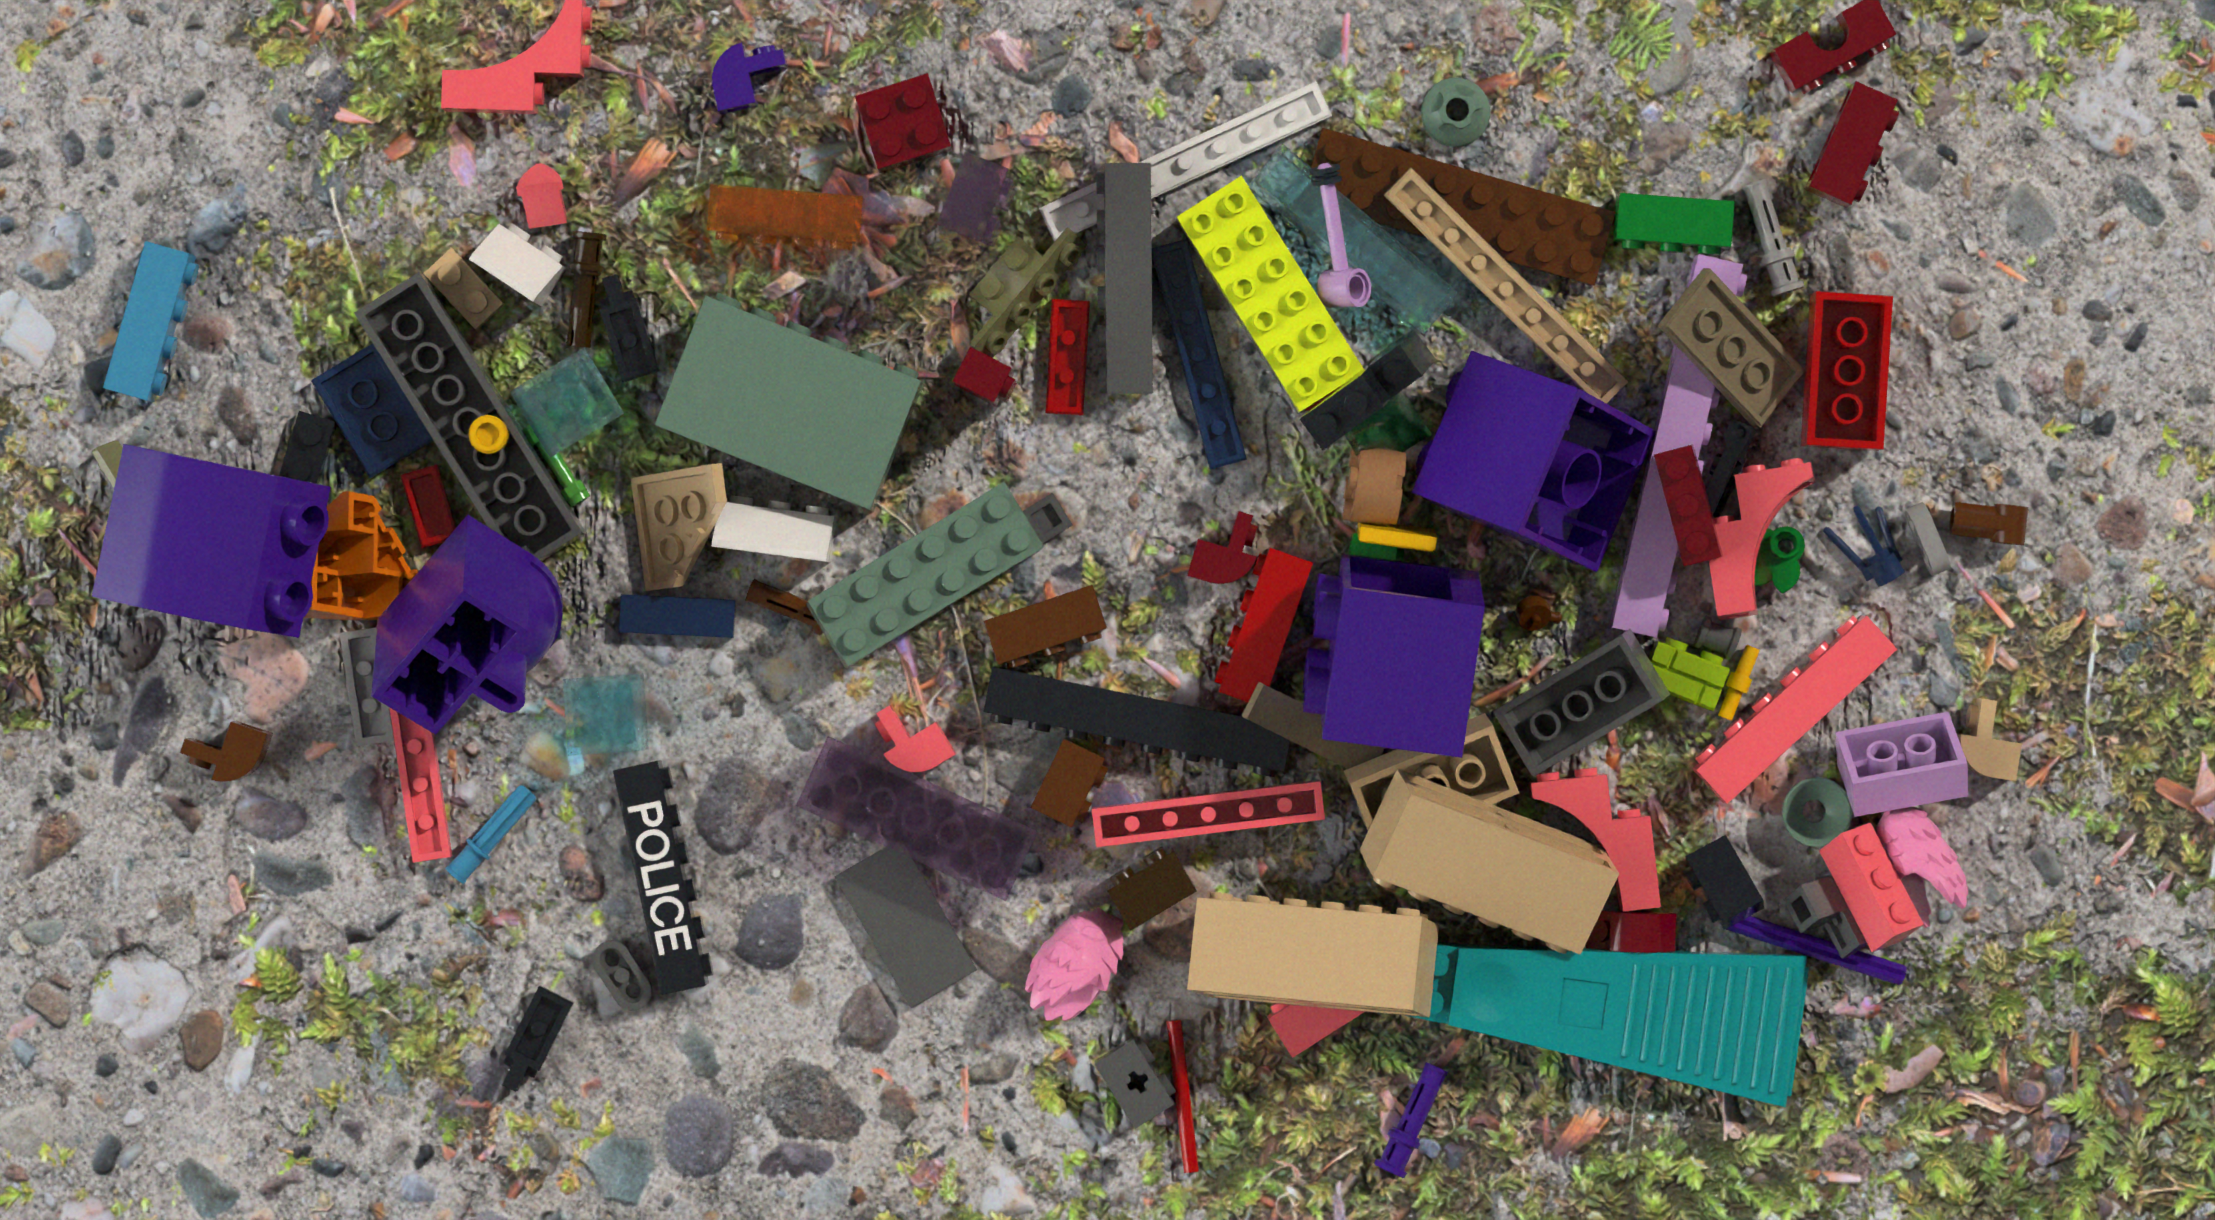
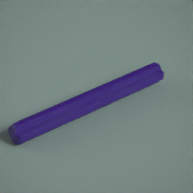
(1819, 949)

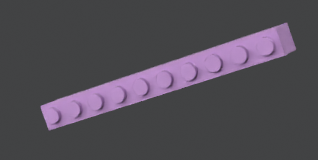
(1680, 422)

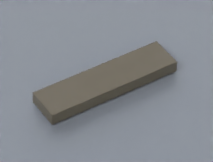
(1286, 718)

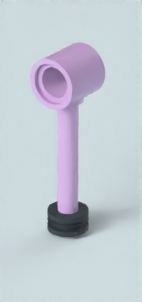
(1342, 284)

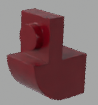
(1225, 564)
(1634, 932)

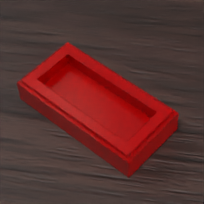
(429, 505)

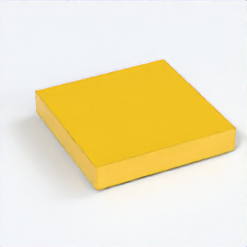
(1399, 536)

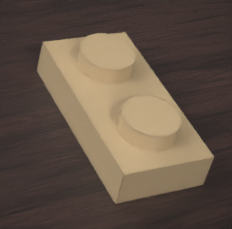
(464, 288)

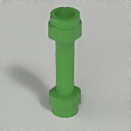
(573, 490)

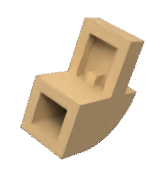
(1987, 755)

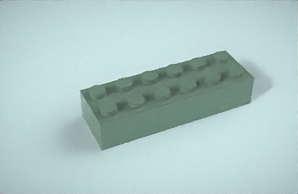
(924, 575)

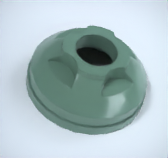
(1452, 132)
(1835, 819)

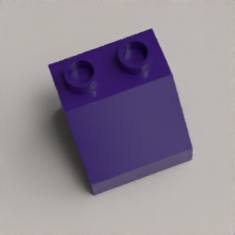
(1533, 459)

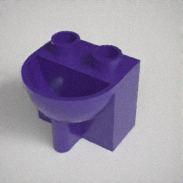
(465, 627)

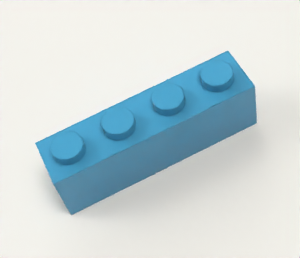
(151, 321)

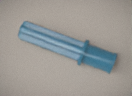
(491, 834)

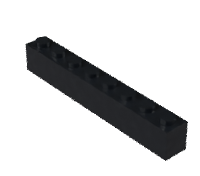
(1135, 719)

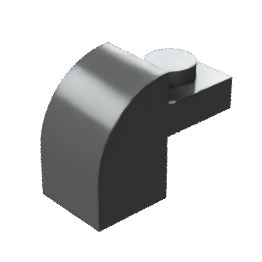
(1823, 904)

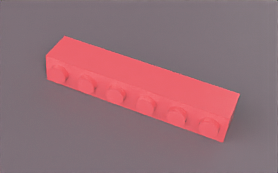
(1794, 708)
(1208, 813)

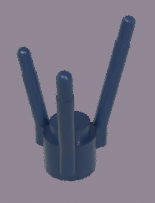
(1884, 562)

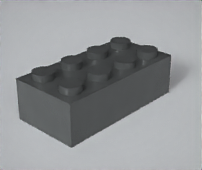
(1581, 702)

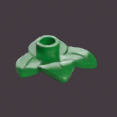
(1779, 566)

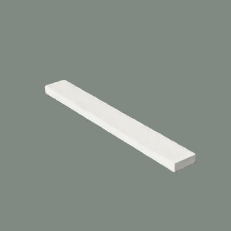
(1201, 155)

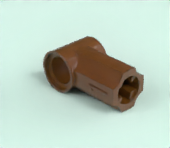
(1998, 523)

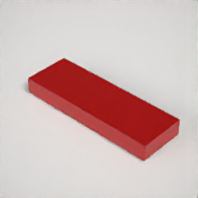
(1067, 357)

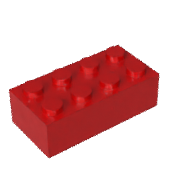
(1846, 371)

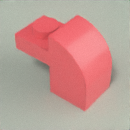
(917, 752)

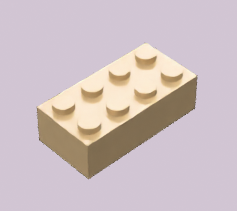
(1479, 773)

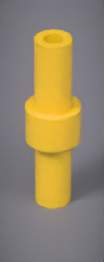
(1738, 682)

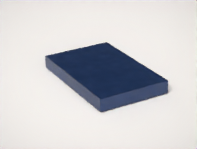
(372, 411)

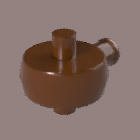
(1535, 613)

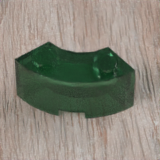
(1393, 426)

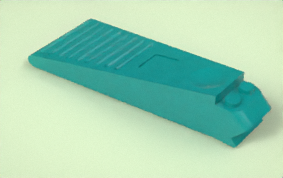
(1672, 1015)

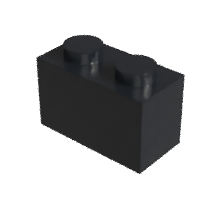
(1724, 883)

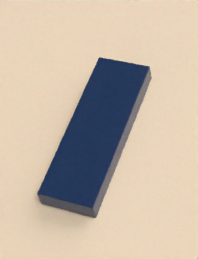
(677, 616)

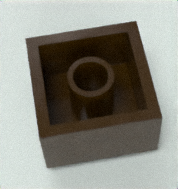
(1151, 887)

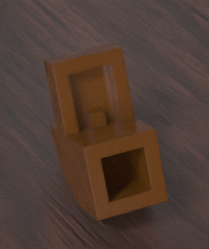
(239, 756)

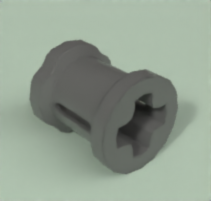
(1717, 637)

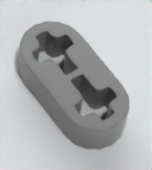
(1927, 538)

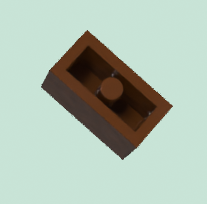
(1069, 782)

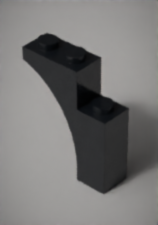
(1369, 389)

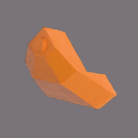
(357, 562)

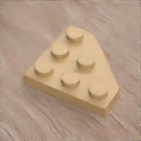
(675, 520)

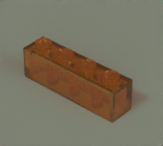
(785, 215)

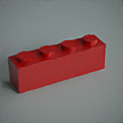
(1265, 624)

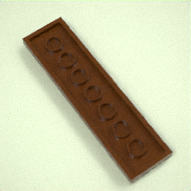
(1516, 220)

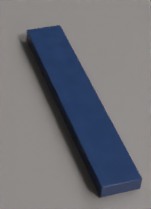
(1198, 354)

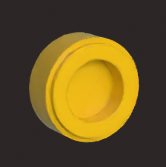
(488, 434)

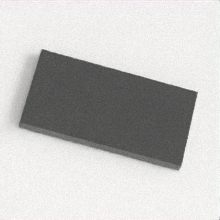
(906, 924)

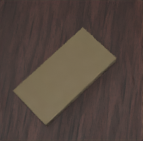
(1731, 347)

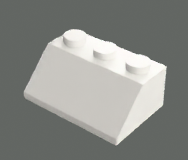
(775, 529)

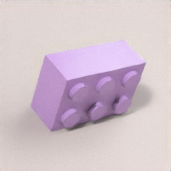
(1901, 764)

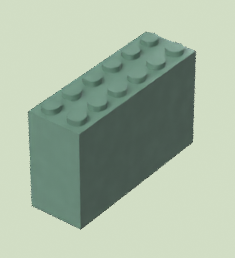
(790, 401)

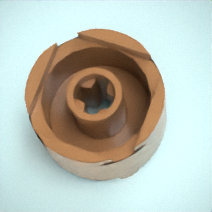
(1374, 487)

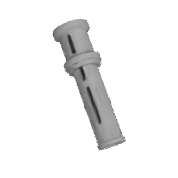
(1777, 256)

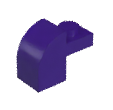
(734, 74)

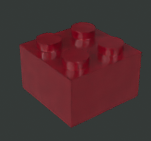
(903, 123)

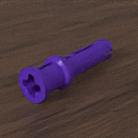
(1404, 1137)

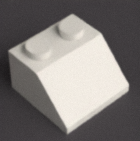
(518, 263)

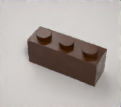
(1046, 626)

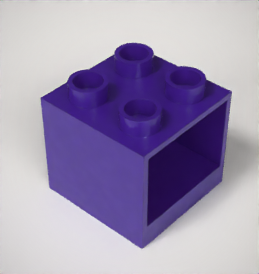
(1395, 654)

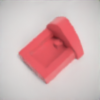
(542, 196)

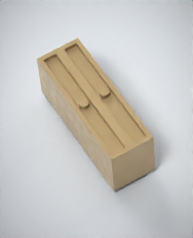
(1488, 863)
(1313, 954)

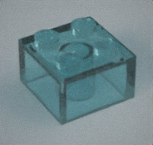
(567, 402)
(605, 714)

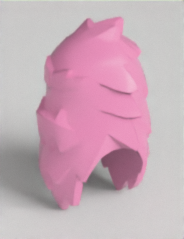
(1920, 853)
(1075, 964)

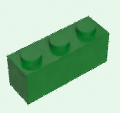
(1673, 223)

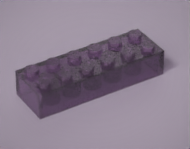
(916, 818)

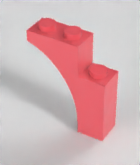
(514, 84)
(1760, 498)
(1625, 838)

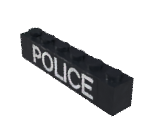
(662, 878)

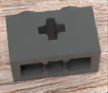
(1116, 1069)

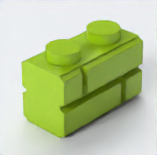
(1687, 675)

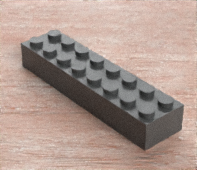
(448, 394)

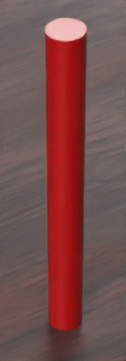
(1182, 1096)

